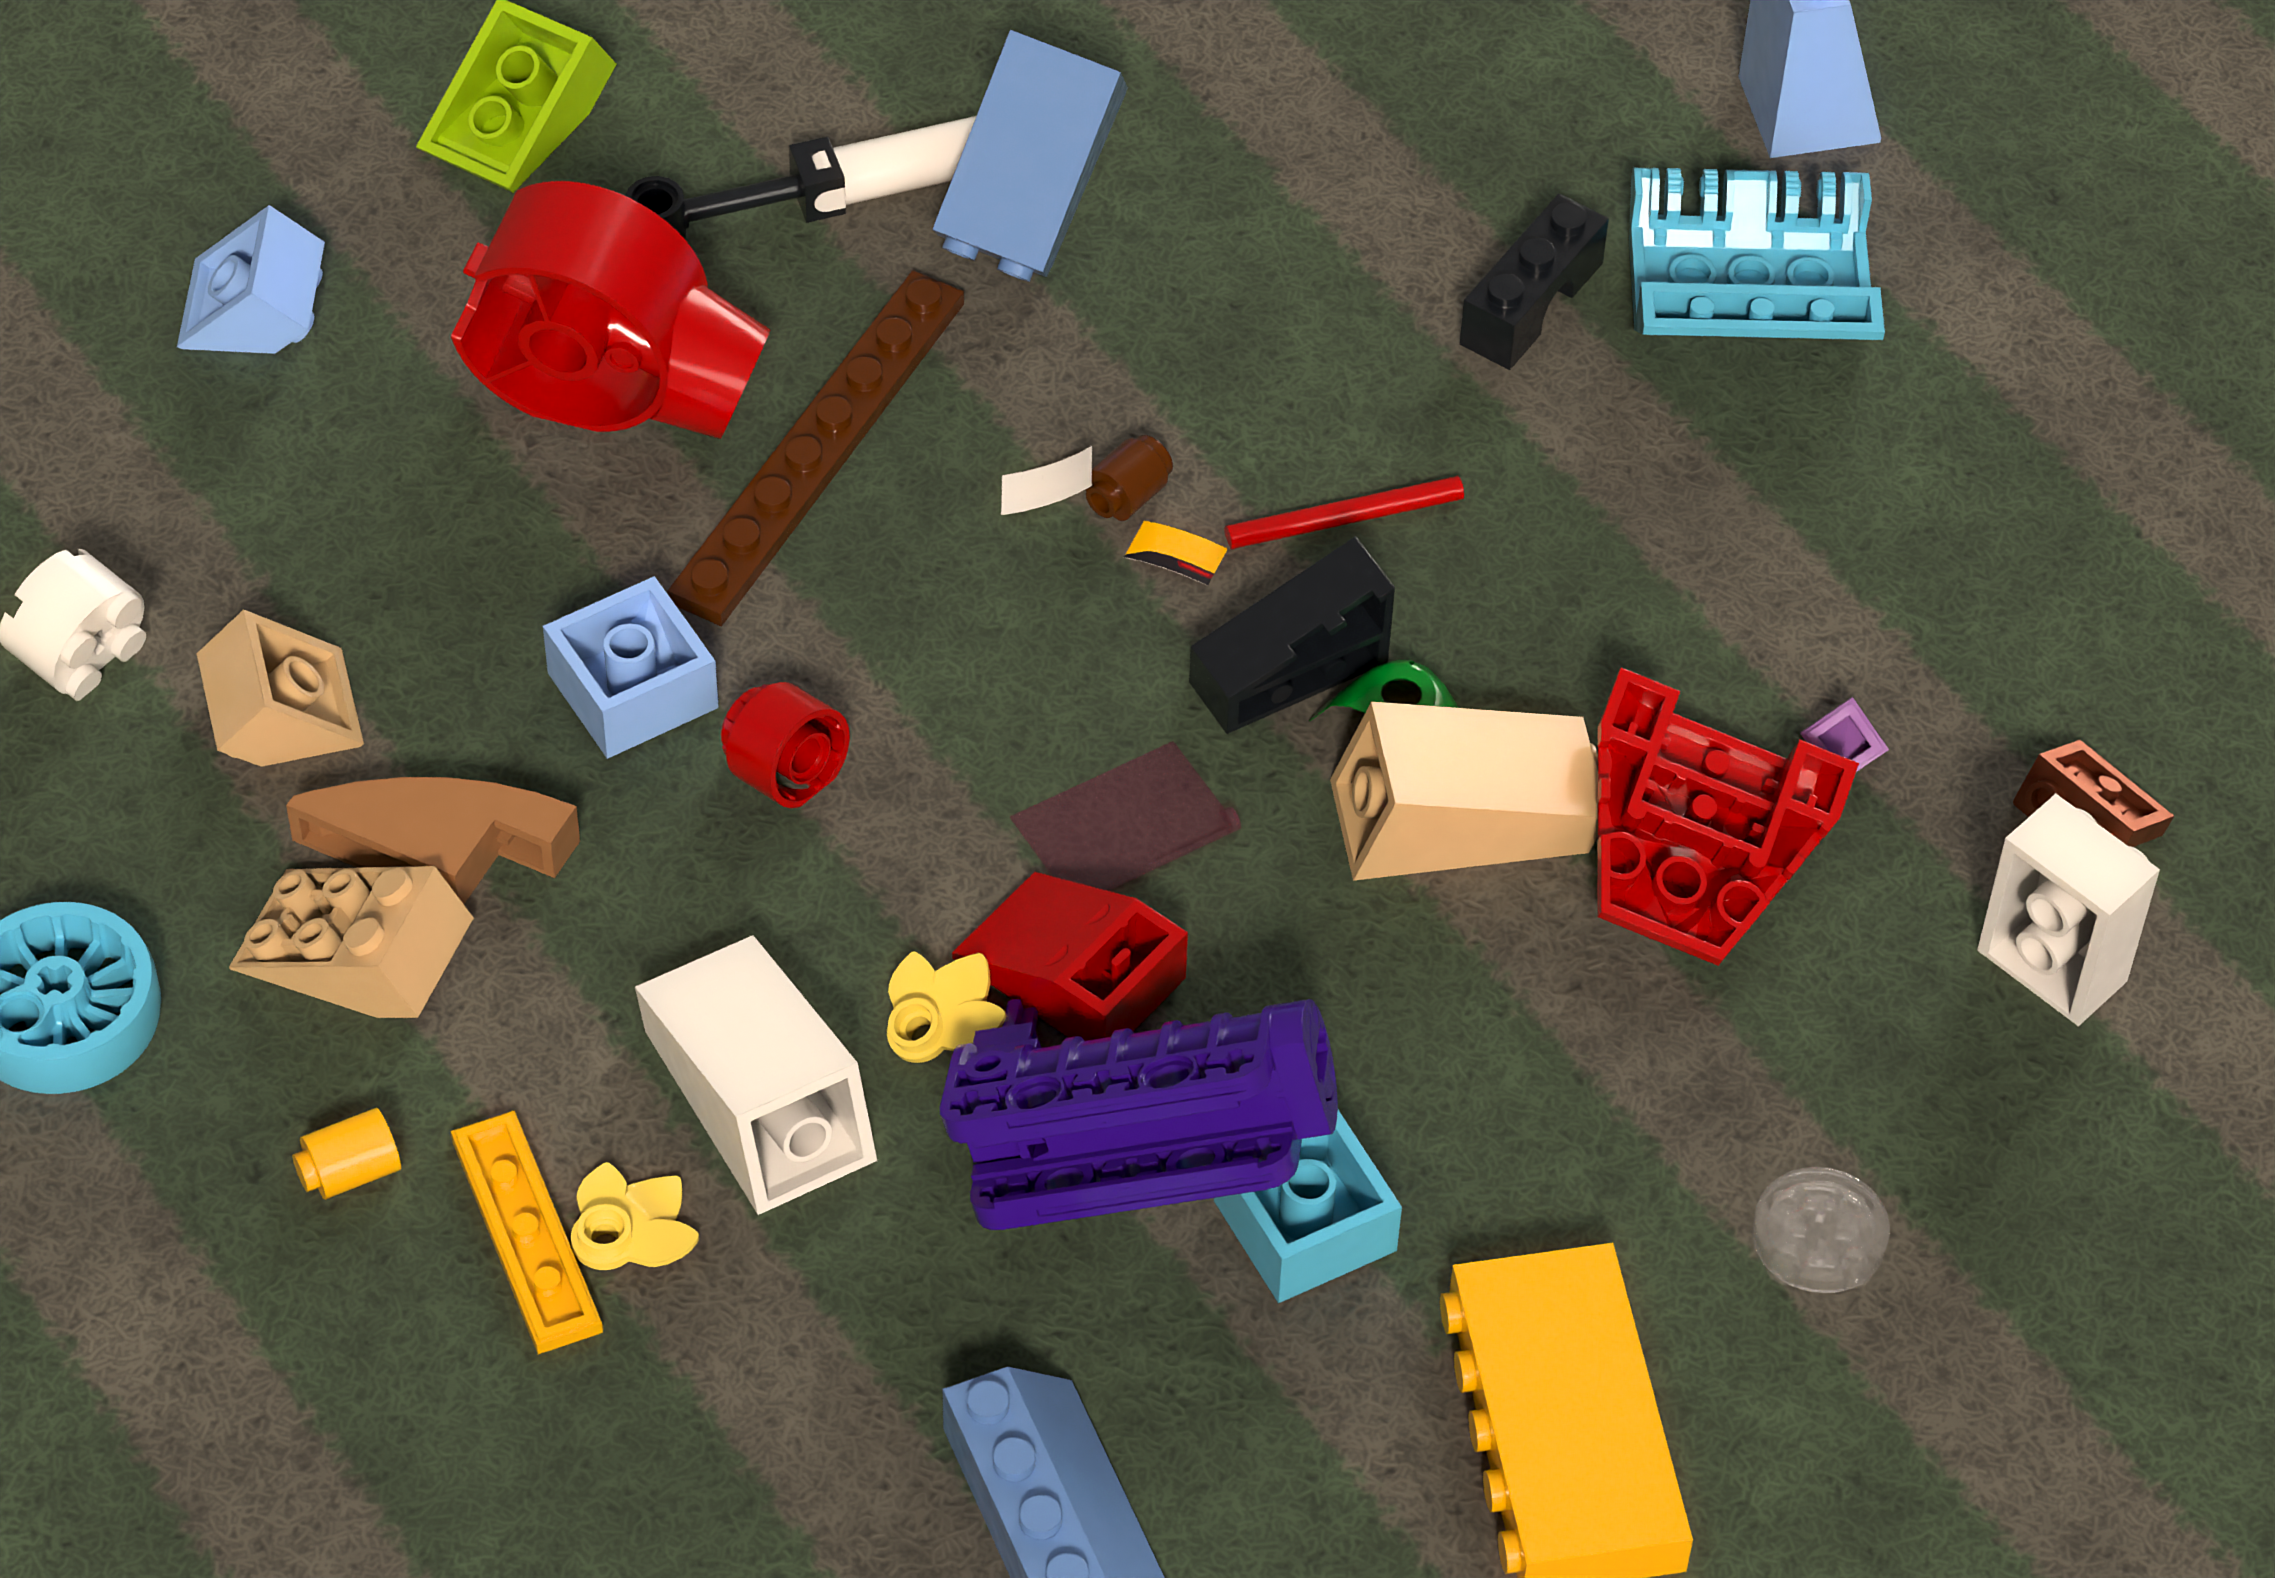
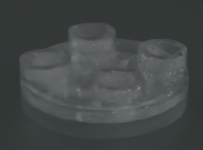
(1820, 1230)

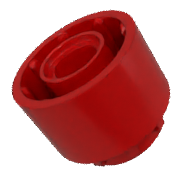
(788, 734)

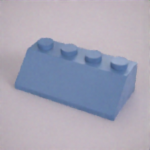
(1043, 1478)

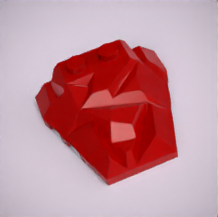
(1701, 822)

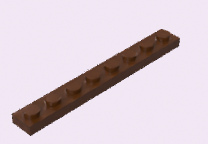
(815, 448)

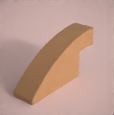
(436, 823)

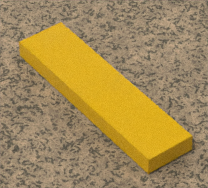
(526, 1232)

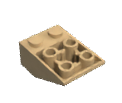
(357, 936)

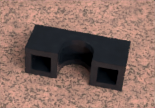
(1551, 256)

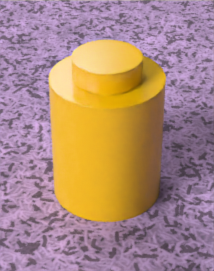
(347, 1154)

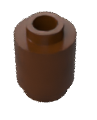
(1129, 477)

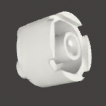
(73, 622)

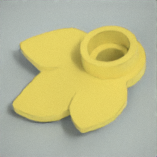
(946, 999)
(636, 1214)

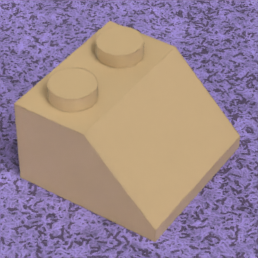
(276, 693)

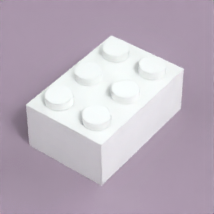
(2067, 909)

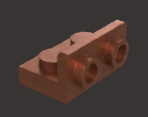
(2097, 788)

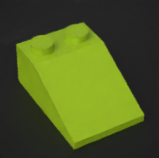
(516, 96)

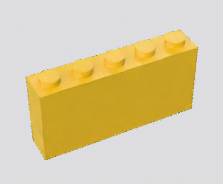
(1566, 1417)

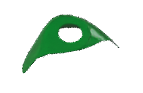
(1369, 687)

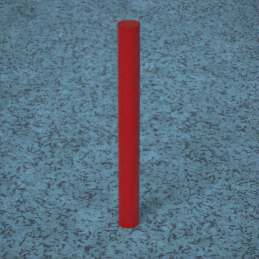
(1344, 512)

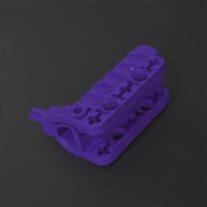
(1137, 1112)

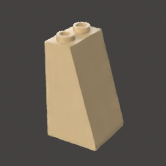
(1464, 789)

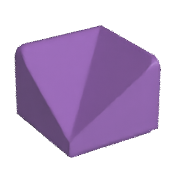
(1847, 733)

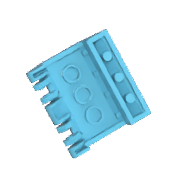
(1748, 266)

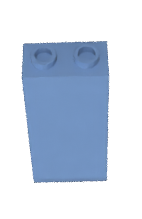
(1029, 156)

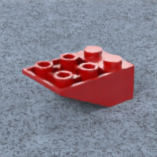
(1080, 955)

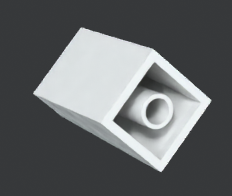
(760, 1072)

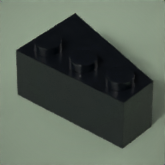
(1297, 640)

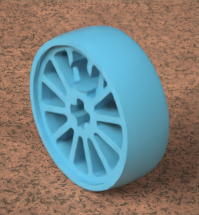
(69, 997)

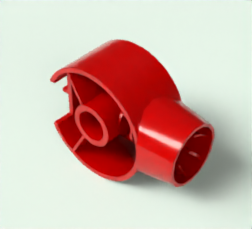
(602, 317)

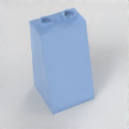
(1806, 77)

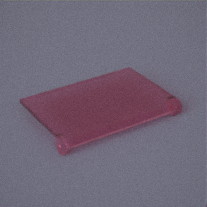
(1126, 821)

